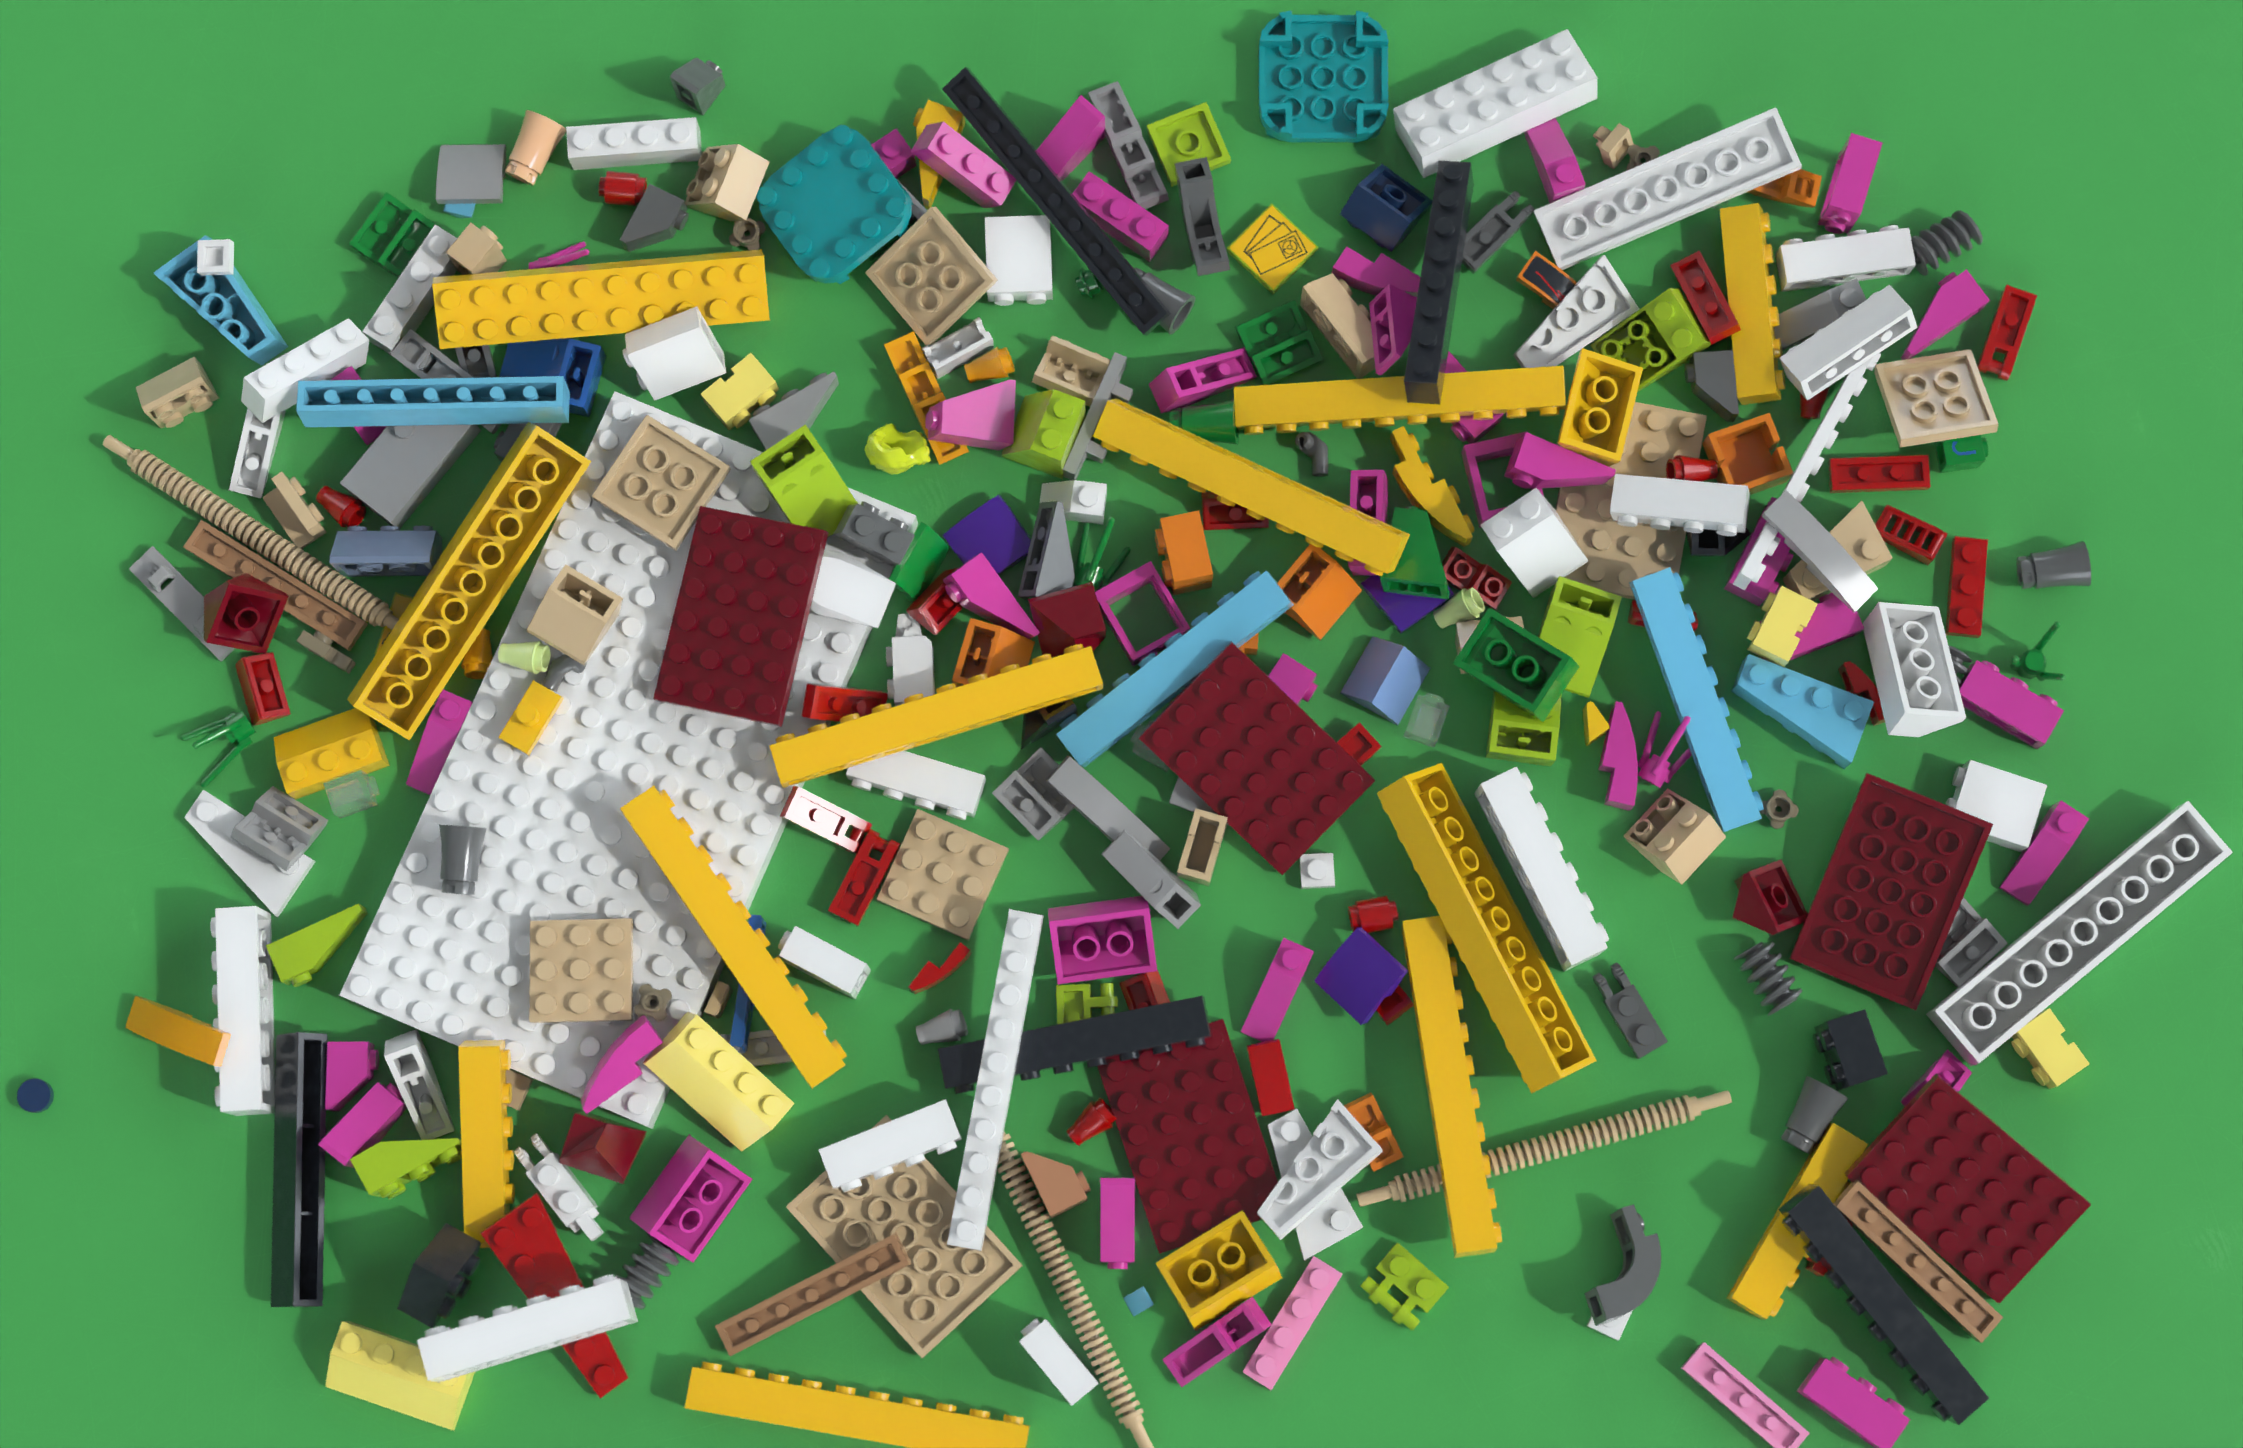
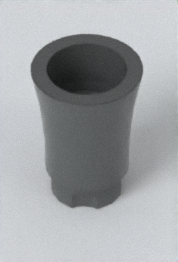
(1175, 300)
(2055, 567)
(460, 858)
(1812, 1114)

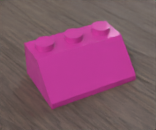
(1102, 939)
(690, 1198)

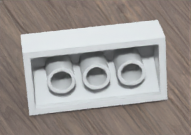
(1913, 669)

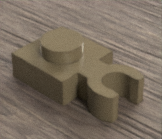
(320, 645)

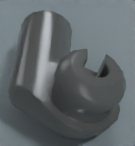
(1316, 450)
(558, 669)

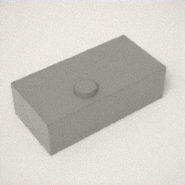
(405, 467)

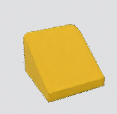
(1594, 723)

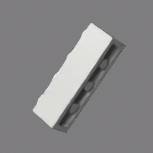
(634, 143)
(1845, 258)
(412, 293)
(1848, 342)
(319, 359)
(1680, 504)
(923, 780)
(890, 1145)

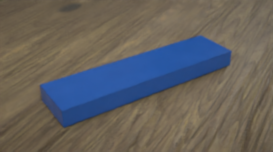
(744, 1007)

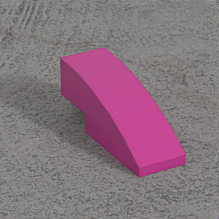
(1374, 277)
(1620, 760)
(619, 1063)
(1217, 1342)

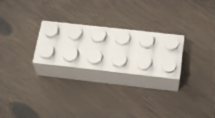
(1496, 102)
(1541, 868)
(244, 1010)
(526, 1330)

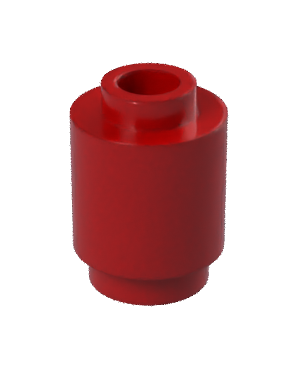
(622, 188)
(1373, 914)

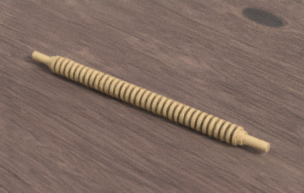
(254, 534)
(1689, 1107)
(1132, 1417)

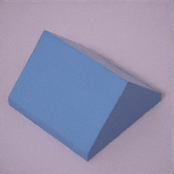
(1386, 679)

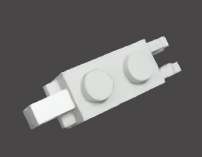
(911, 662)
(561, 1189)

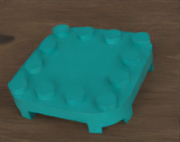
(1323, 78)
(834, 205)

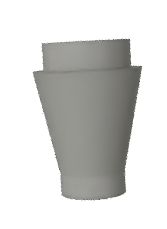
(943, 1028)

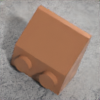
(1057, 1183)

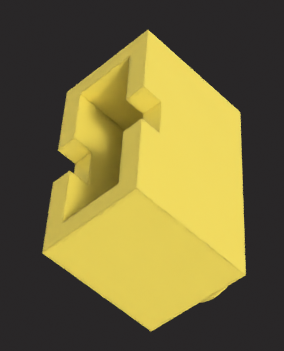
(741, 393)
(1784, 616)
(2047, 1050)

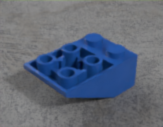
(574, 359)

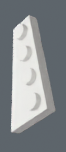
(1582, 316)
(268, 881)
(1325, 1165)
(1332, 1219)

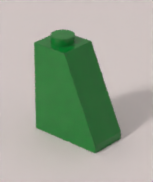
(1420, 564)

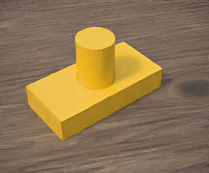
(531, 717)

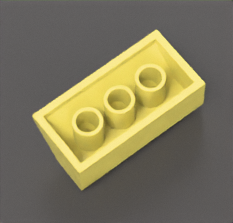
(718, 1082)
(392, 1376)

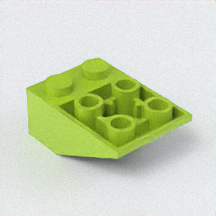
(1656, 337)
(804, 481)
(1580, 625)
(1520, 736)
(393, 1164)

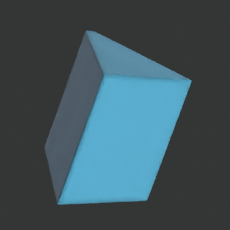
(460, 210)
(1138, 1301)

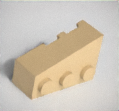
(1861, 541)

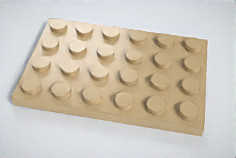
(1621, 552)
(917, 1204)

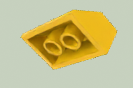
(1599, 407)
(328, 751)
(1219, 1270)

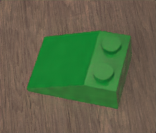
(1516, 664)

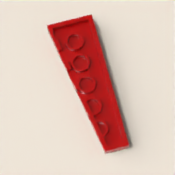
(541, 1266)

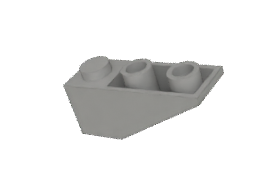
(794, 410)
(1152, 879)

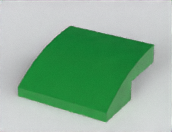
(392, 234)
(1278, 343)
(919, 563)

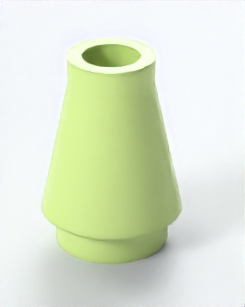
(1460, 608)
(526, 656)

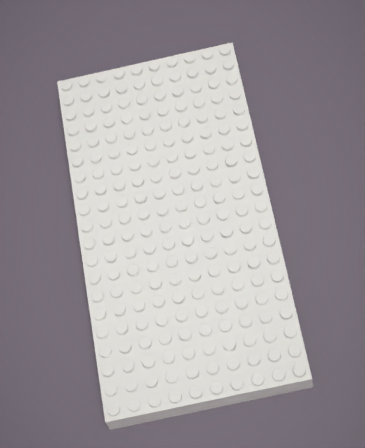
(555, 816)

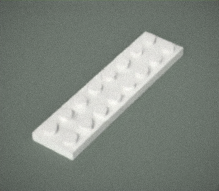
(1668, 189)

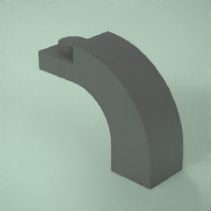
(1201, 216)
(1638, 1272)

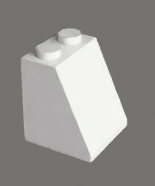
(1534, 542)

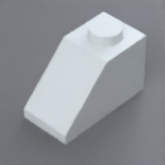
(1081, 499)

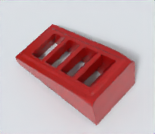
(1925, 530)

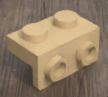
(1071, 370)
(292, 512)

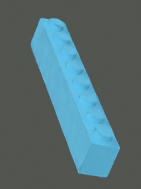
(433, 401)
(1172, 670)
(1694, 696)

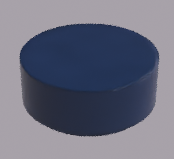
(35, 1095)

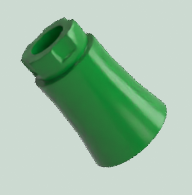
(1209, 421)

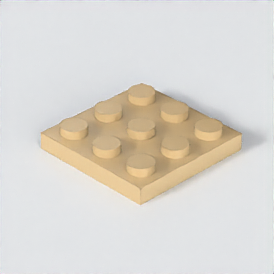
(931, 276)
(1935, 398)
(661, 482)
(942, 874)
(581, 970)

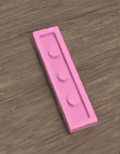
(1292, 1323)
(1744, 1399)

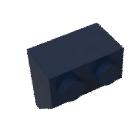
(1385, 207)

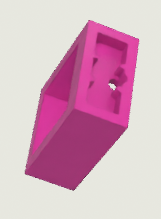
(1849, 184)
(1481, 452)
(1127, 585)

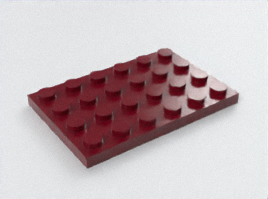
(741, 616)
(1256, 758)
(1891, 891)
(1190, 1137)
(1968, 1188)

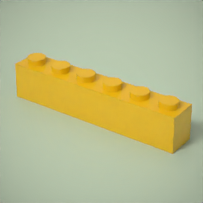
(1751, 303)
(485, 1134)
(1779, 1252)

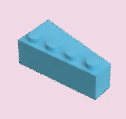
(225, 304)
(1805, 706)

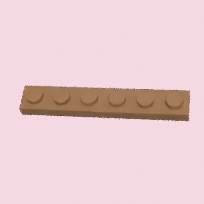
(302, 602)
(1917, 1261)
(813, 1294)

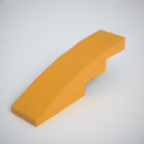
(920, 388)
(177, 1031)

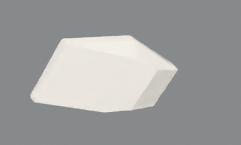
(850, 591)

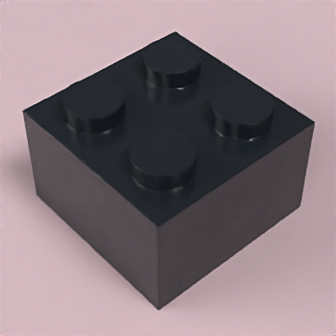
(1849, 1050)
(440, 1276)

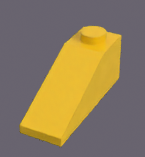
(933, 114)

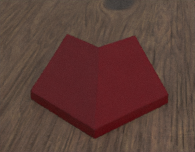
(243, 613)
(1068, 619)
(1769, 899)
(601, 1146)

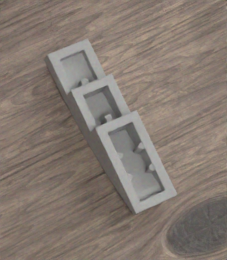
(1129, 146)
(1821, 551)
(1101, 806)

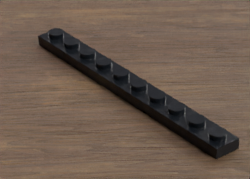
(1056, 201)

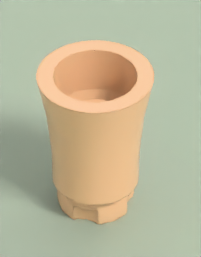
(533, 147)

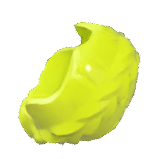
(895, 450)

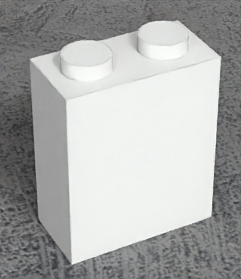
(1019, 259)
(674, 353)
(2001, 799)
(823, 961)
(1057, 1360)

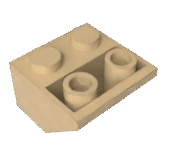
(726, 182)
(177, 393)
(575, 614)
(1675, 836)

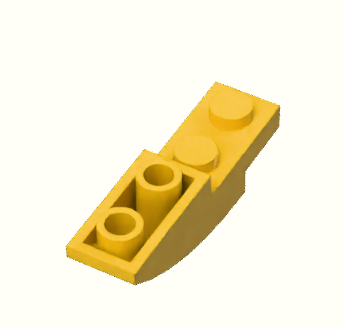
(1435, 498)

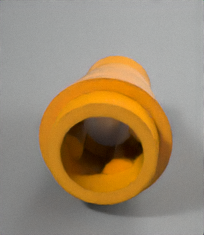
(991, 365)
(478, 656)

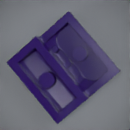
(993, 532)
(1401, 608)
(1360, 975)

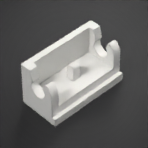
(958, 348)

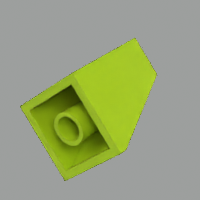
(1046, 431)

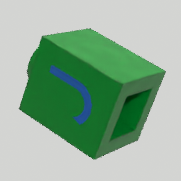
(1961, 453)

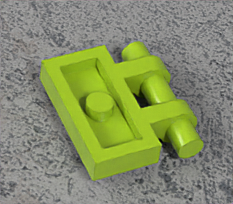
(1075, 1001)
(1412, 1279)

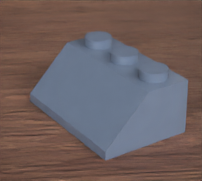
(386, 551)

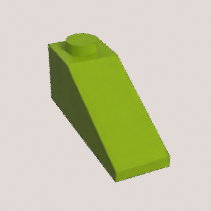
(310, 948)

